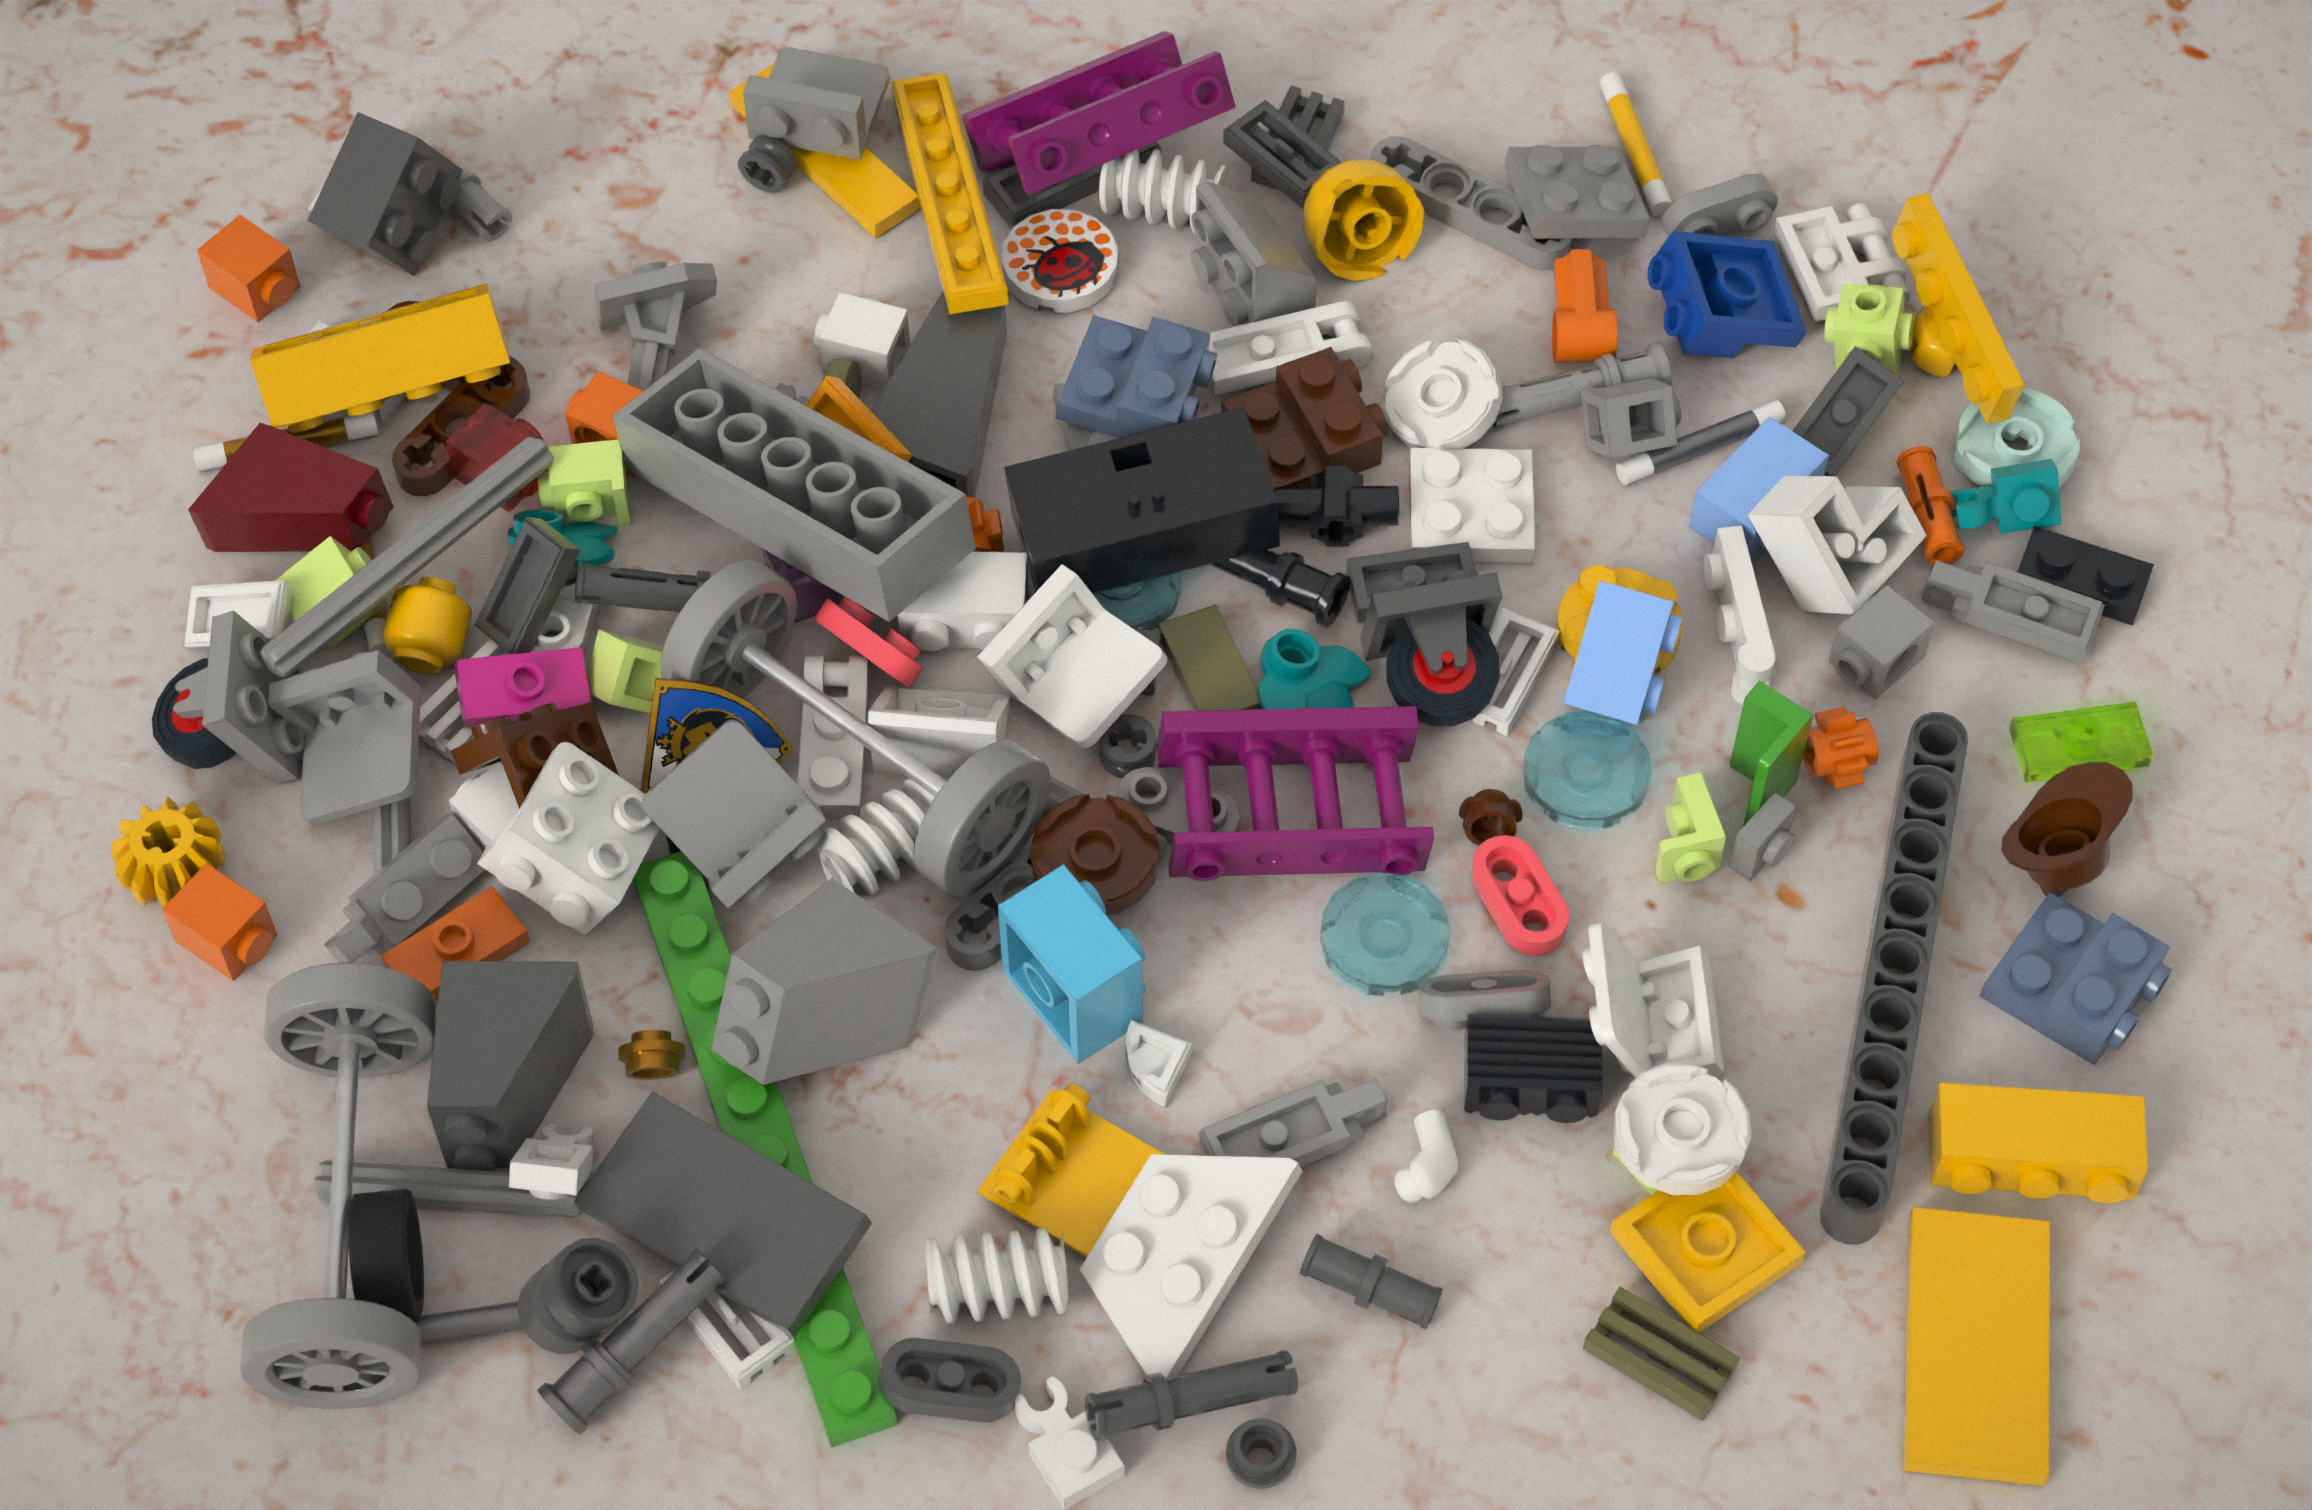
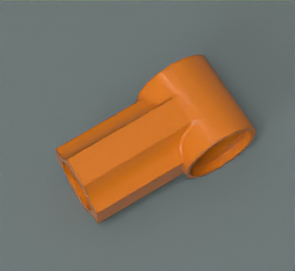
(1582, 318)

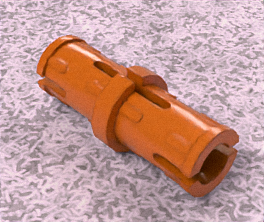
(1922, 478)

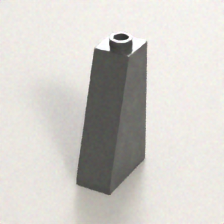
(946, 392)

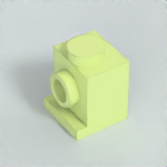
(587, 482)

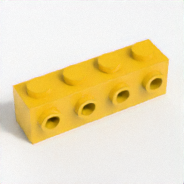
(380, 357)

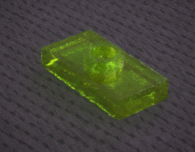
(2079, 736)

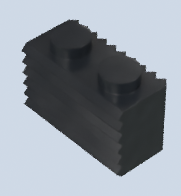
(1532, 1067)

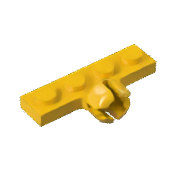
(1953, 319)

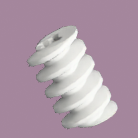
(1154, 188)
(875, 838)
(997, 1275)

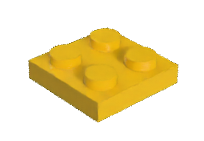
(1707, 1249)

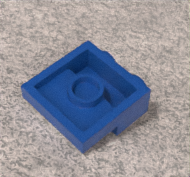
(1724, 294)

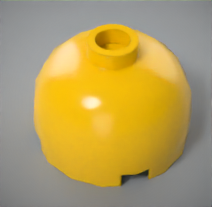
(1361, 218)

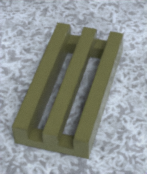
(1673, 1332)

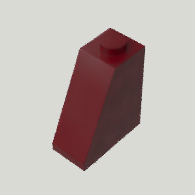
(289, 497)

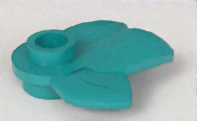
(584, 535)
(1307, 674)

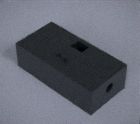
(1145, 503)

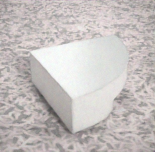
(1155, 1061)

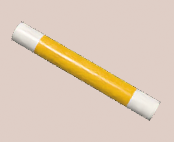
(1635, 143)

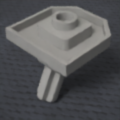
(652, 310)

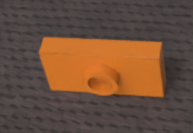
(472, 932)

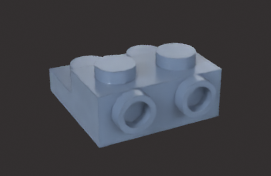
(1136, 377)
(2078, 977)

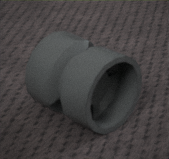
(577, 1295)

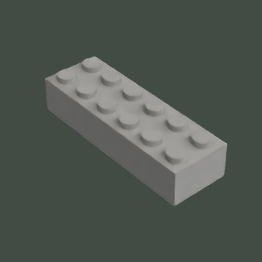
(795, 483)

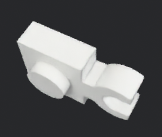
(554, 1164)
(1066, 1451)

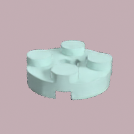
(2035, 418)

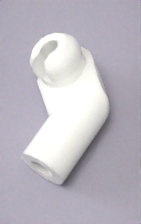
(1434, 1164)

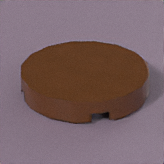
(1101, 843)

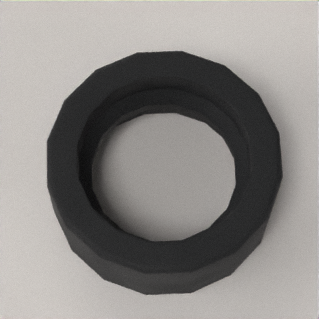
(386, 1251)

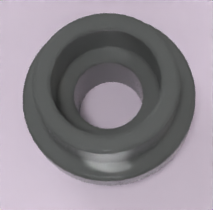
(1266, 1435)

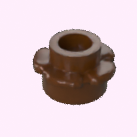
(1489, 815)

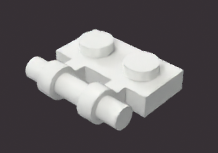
(1823, 255)

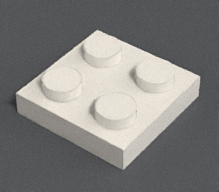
(1473, 499)

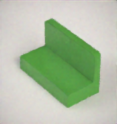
(1769, 744)

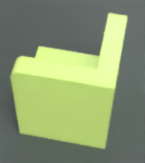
(624, 670)

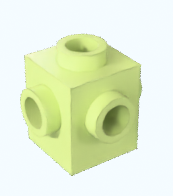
(1872, 321)

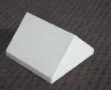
(938, 724)

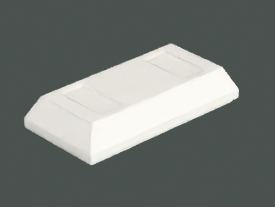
(261, 604)

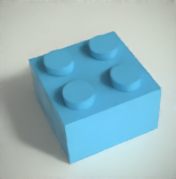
(1072, 962)

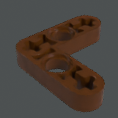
(461, 402)

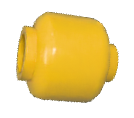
(427, 625)

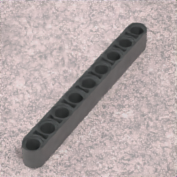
(1891, 996)

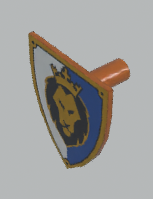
(688, 714)

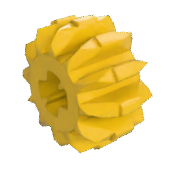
(165, 850)

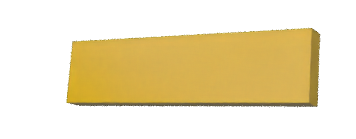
(861, 187)

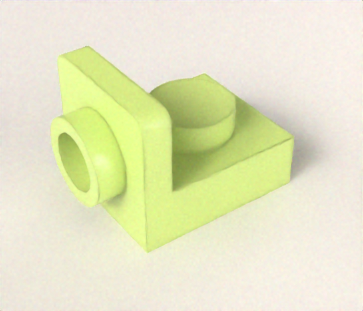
(1695, 834)

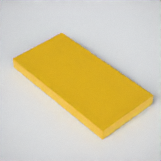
(1977, 1347)

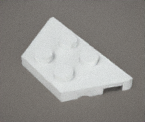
(1182, 1247)

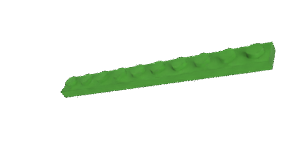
(696, 964)

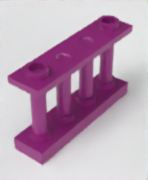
(1098, 111)
(1283, 738)

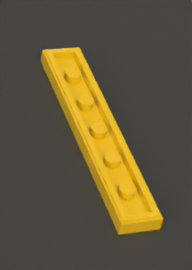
(949, 194)

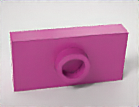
(519, 683)

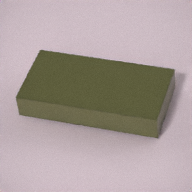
(1208, 662)

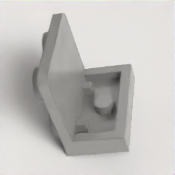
(817, 102)
(357, 732)
(734, 813)

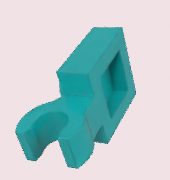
(2017, 500)

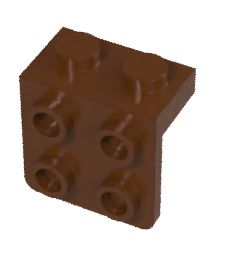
(528, 743)

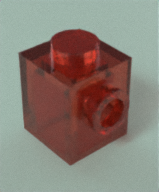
(483, 442)

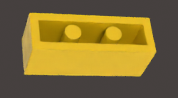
(2037, 1142)

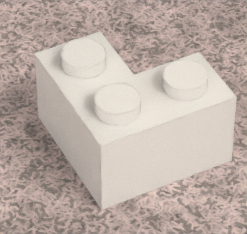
(1834, 540)

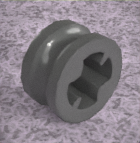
(767, 164)
(1141, 736)

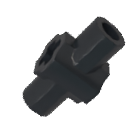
(1337, 506)

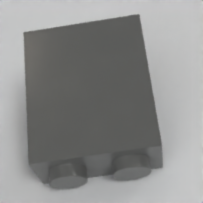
(502, 1054)

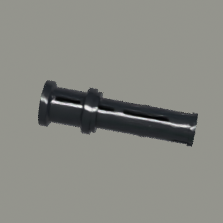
(1292, 582)

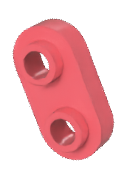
(890, 653)
(1523, 899)

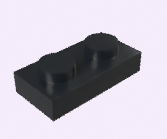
(2089, 571)

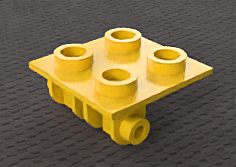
(1067, 1170)

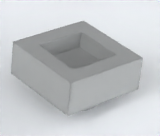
(1764, 837)

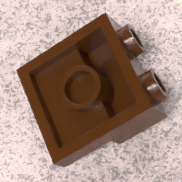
(1312, 420)

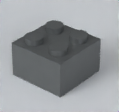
(386, 194)

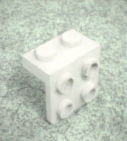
(1072, 659)
(573, 840)
(1652, 1007)

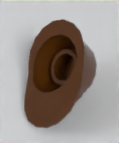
(2068, 826)

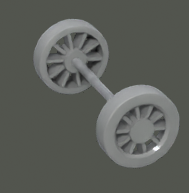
(979, 816)
(332, 1348)

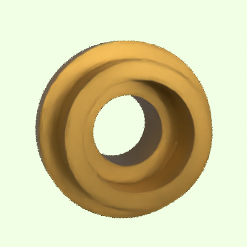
(651, 1055)

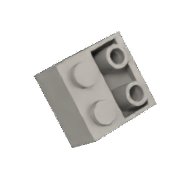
(1247, 257)

